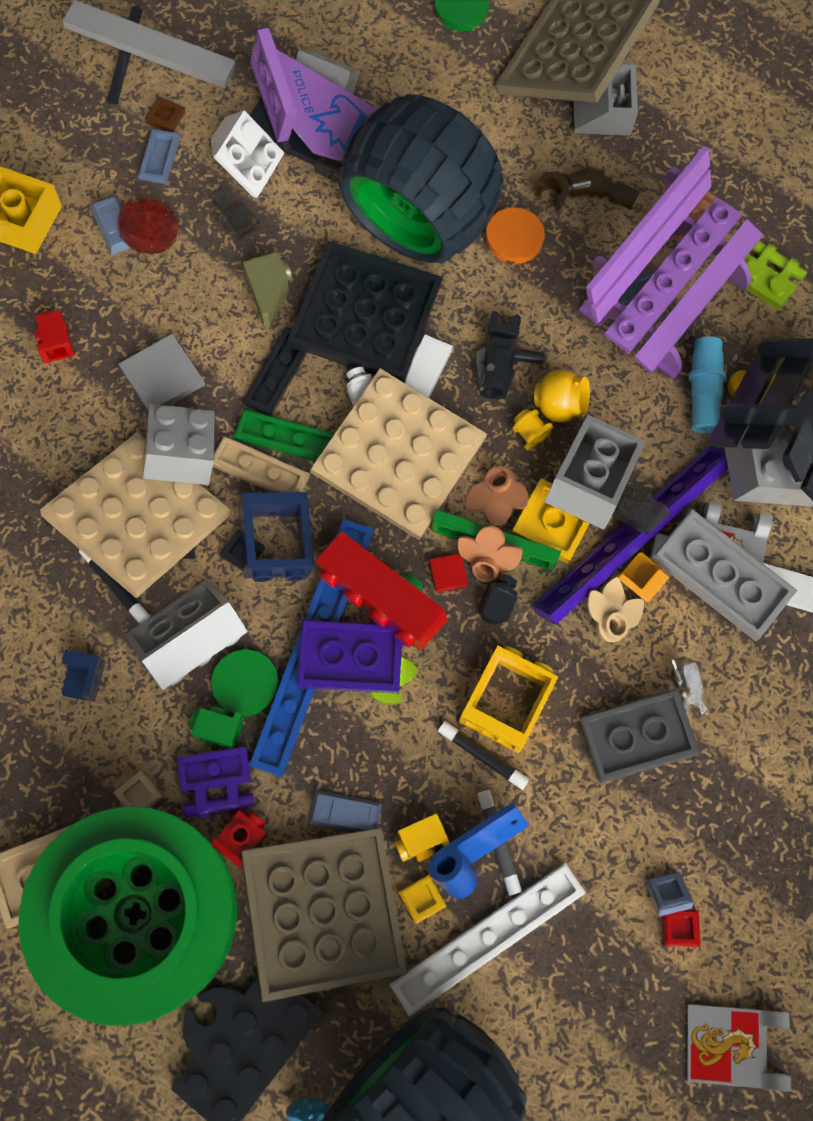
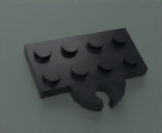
(240, 1049)

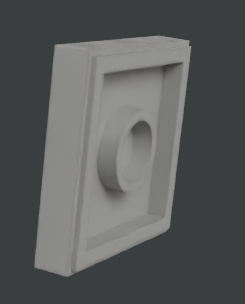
(162, 373)

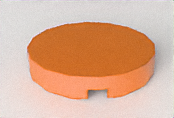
(515, 235)

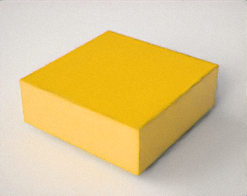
(422, 899)

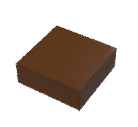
(165, 115)

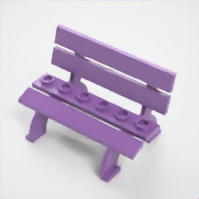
(701, 238)

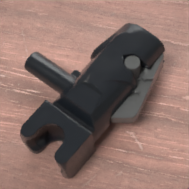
(498, 358)

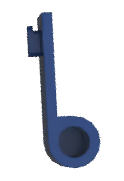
(452, 864)

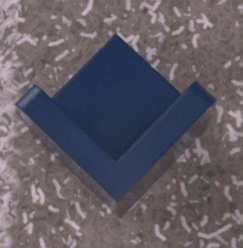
(82, 675)

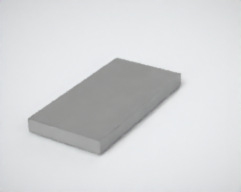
(724, 575)

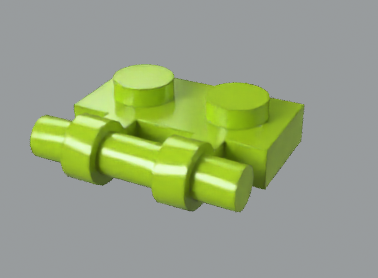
(769, 284)

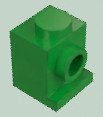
(216, 726)

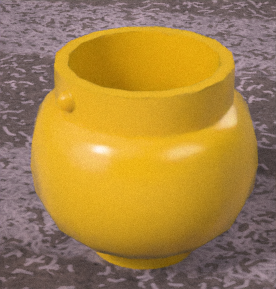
(562, 395)

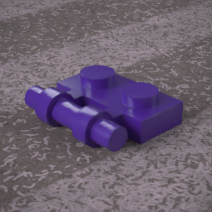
(213, 771)

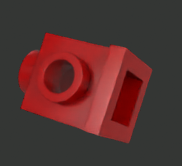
(53, 337)
(226, 840)

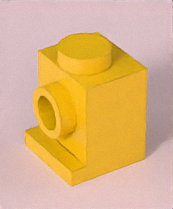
(421, 839)

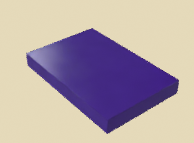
(349, 657)

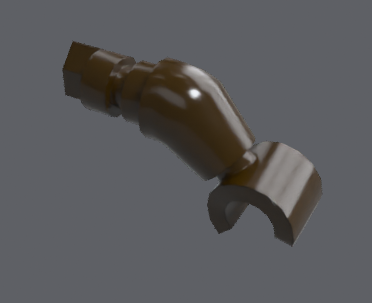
(586, 182)

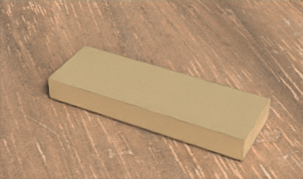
(258, 467)

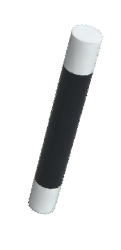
(120, 592)
(483, 755)

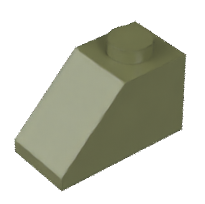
(268, 284)

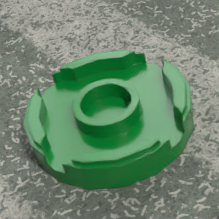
(461, 14)
(245, 682)

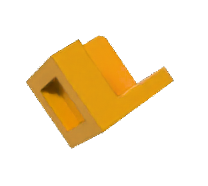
(644, 576)

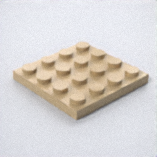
(399, 453)
(133, 523)

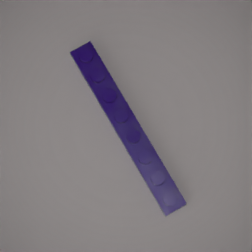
(626, 540)

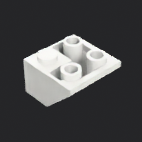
(245, 151)

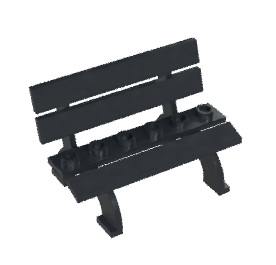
(775, 408)

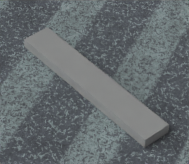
(149, 44)

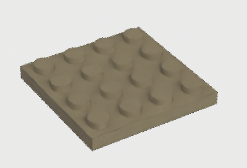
(322, 914)

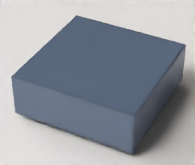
(669, 894)

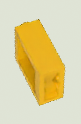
(491, 727)

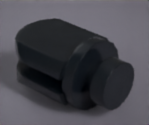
(499, 600)

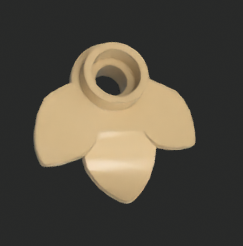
(614, 608)

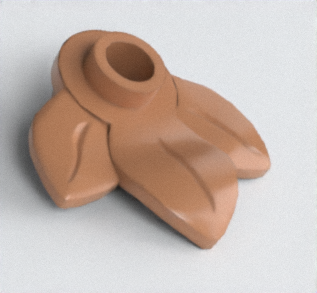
(497, 500)
(489, 553)

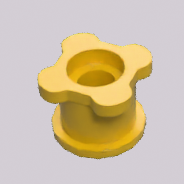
(531, 428)

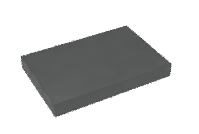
(639, 736)

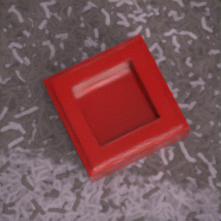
(448, 573)
(681, 929)

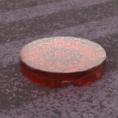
(147, 226)

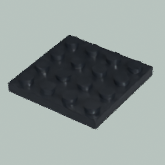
(365, 311)

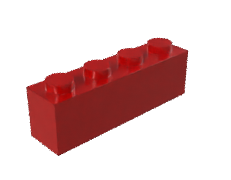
(381, 591)

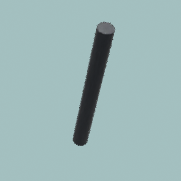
(122, 63)

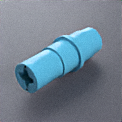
(707, 383)

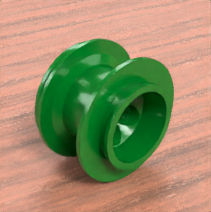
(64, 898)

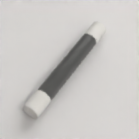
(502, 852)

